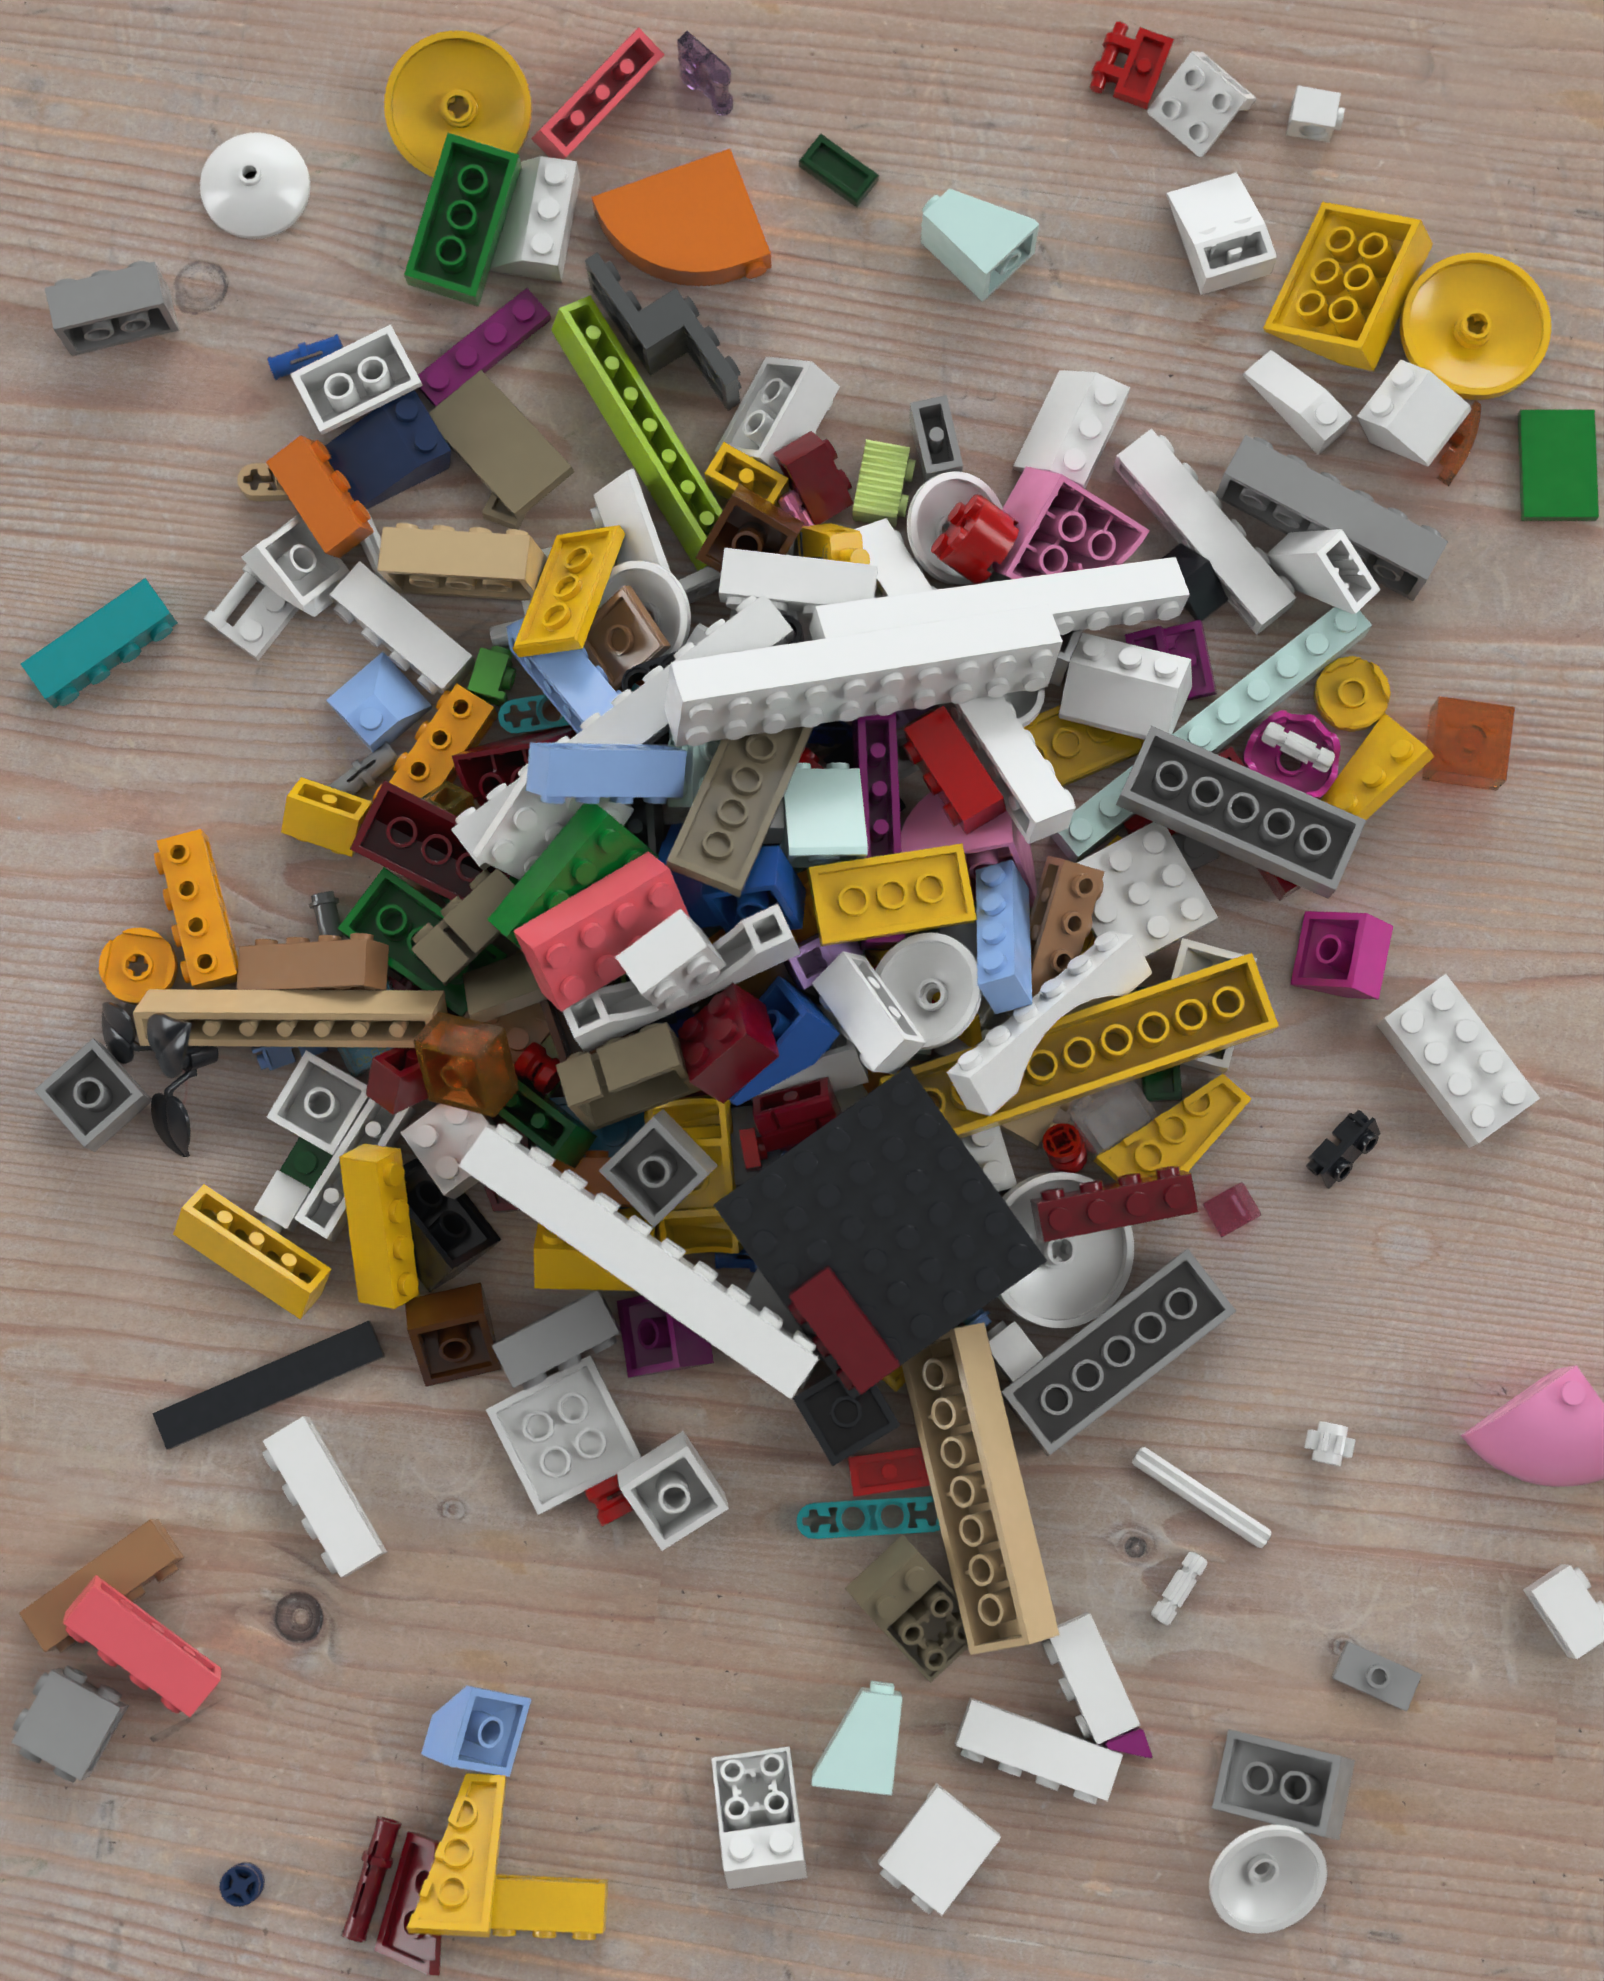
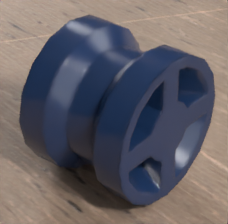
(234, 1888)

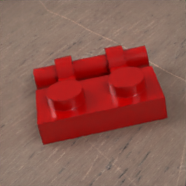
(1142, 68)

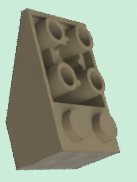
(912, 1607)

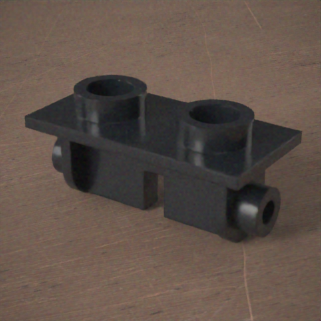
(1356, 1136)

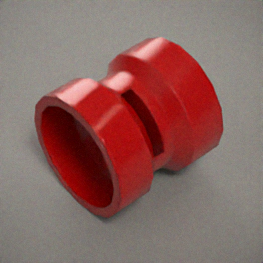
(538, 1068)
(1066, 1157)
(608, 1510)

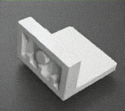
(1199, 102)

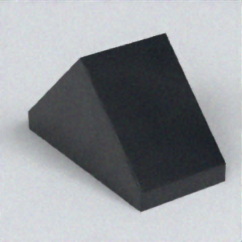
(1202, 582)

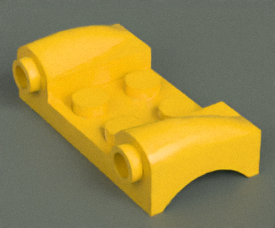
(695, 1221)

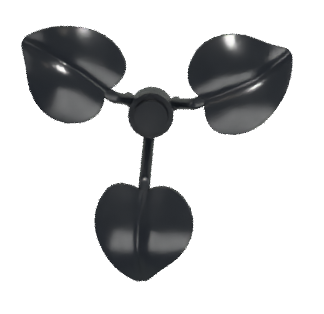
(170, 1043)

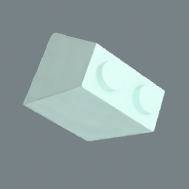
(977, 239)
(824, 816)
(865, 1743)

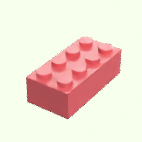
(578, 940)

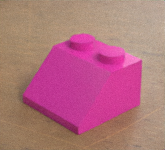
(1342, 954)

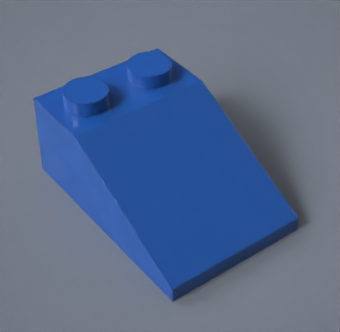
(800, 1035)

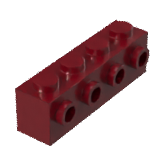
(1113, 1205)

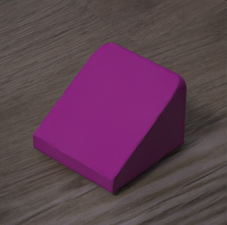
(1130, 1742)

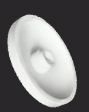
(1080, 1272)

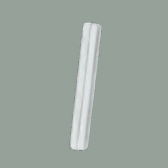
(1201, 1497)

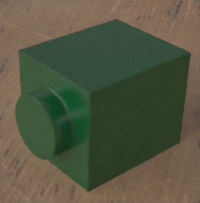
(306, 1162)

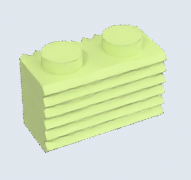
(882, 483)

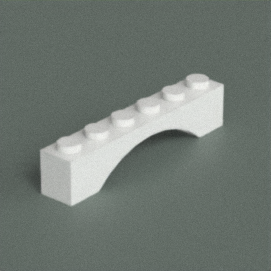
(621, 1009)
(996, 1066)

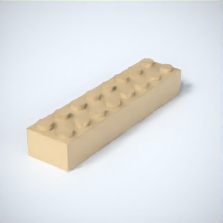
(979, 1492)

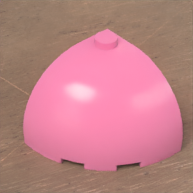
(1064, 528)
(985, 846)
(1546, 1432)

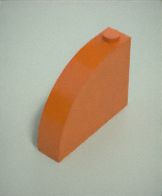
(687, 224)

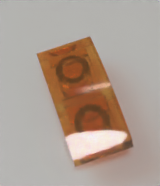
(1461, 445)

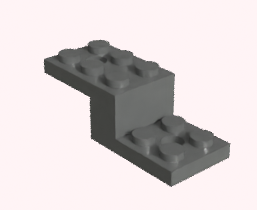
(664, 330)

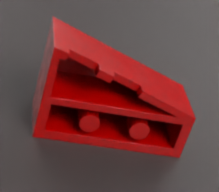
(953, 771)

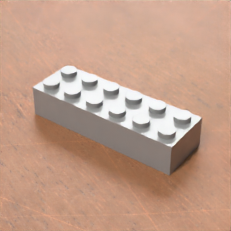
(1298, 499)
(1241, 812)
(1117, 1352)

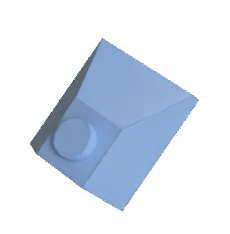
(379, 703)
(477, 1730)

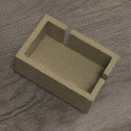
(464, 928)
(625, 1077)

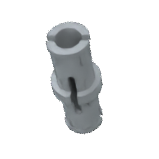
(367, 770)

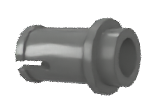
(326, 913)

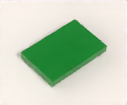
(1558, 465)

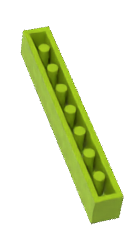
(637, 423)

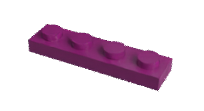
(484, 346)

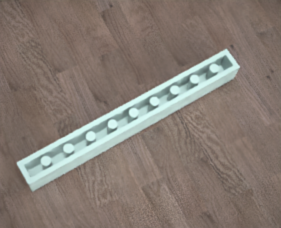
(1226, 718)

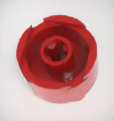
(976, 538)

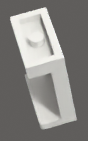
(938, 1851)

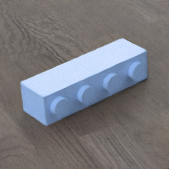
(568, 681)
(605, 771)
(1003, 937)

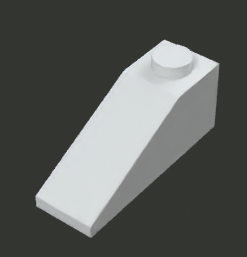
(1299, 401)

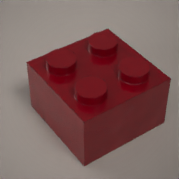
(727, 1043)

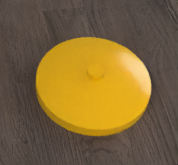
(456, 87)
(1476, 324)

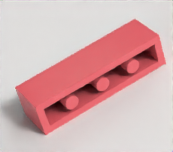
(598, 95)
(142, 1647)

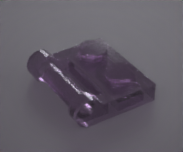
(705, 71)

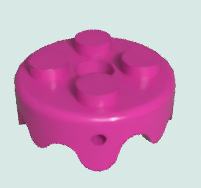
(1266, 759)

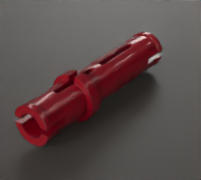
(369, 1886)

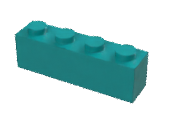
(99, 644)

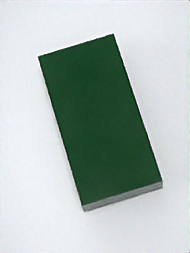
(838, 170)

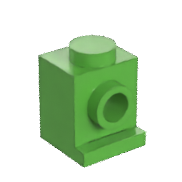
(493, 675)

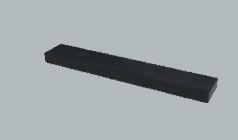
(268, 1385)

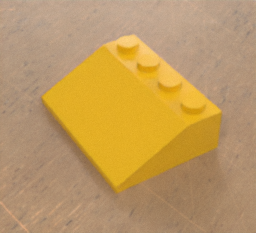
(1349, 283)

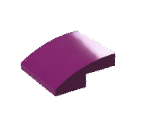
(1185, 641)

